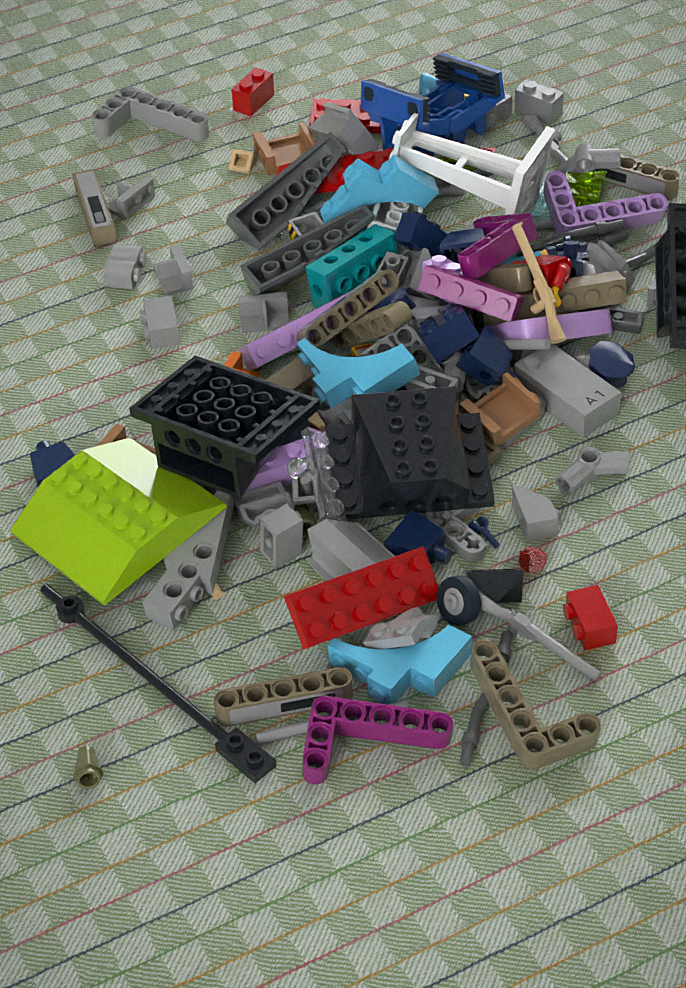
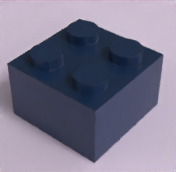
(447, 331)

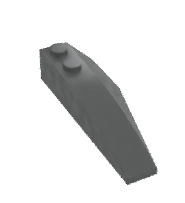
(285, 195)
(290, 259)

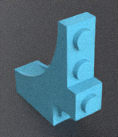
(391, 183)
(343, 376)
(393, 671)

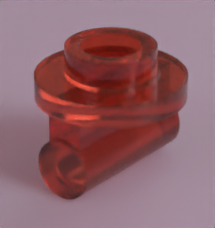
(532, 559)

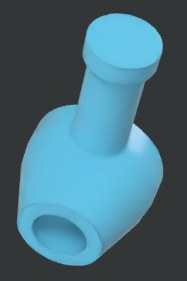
(426, 83)

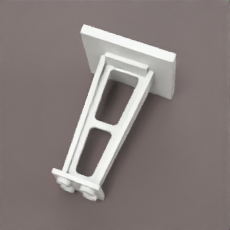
(525, 174)

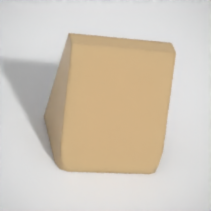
(242, 161)

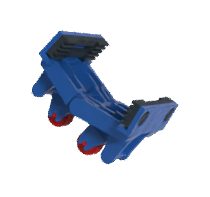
(442, 109)

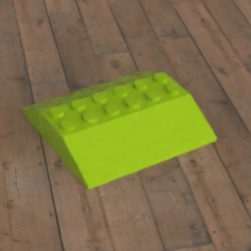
(112, 516)

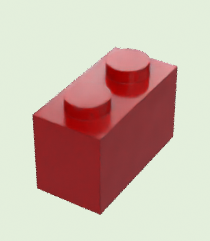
(253, 91)
(590, 617)

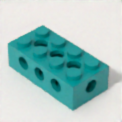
(349, 264)

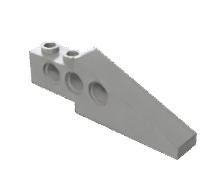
(190, 570)

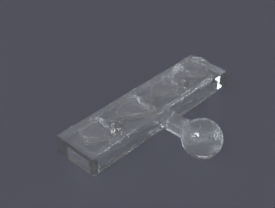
(321, 472)

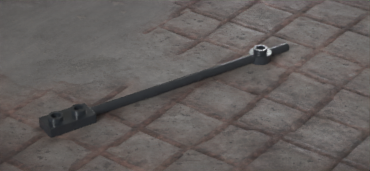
(233, 746)

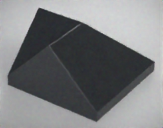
(499, 584)

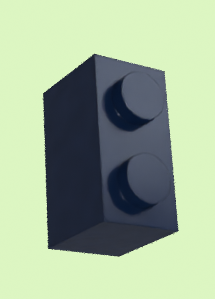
(418, 233)

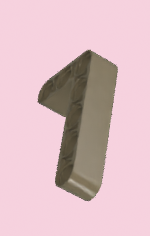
(521, 714)

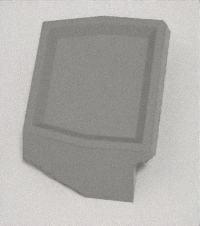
(345, 128)
(343, 548)

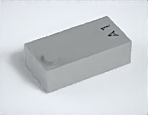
(569, 389)

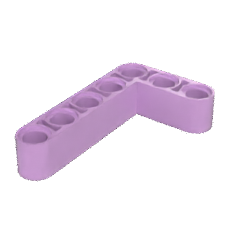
(577, 217)
(573, 325)

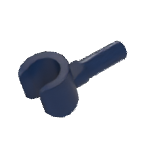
(483, 522)

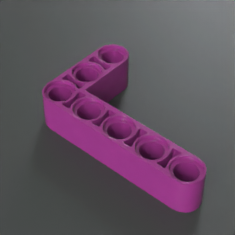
(496, 245)
(367, 728)

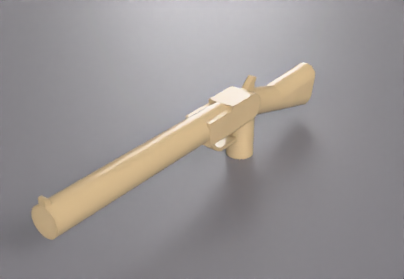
(547, 297)

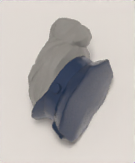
(609, 362)

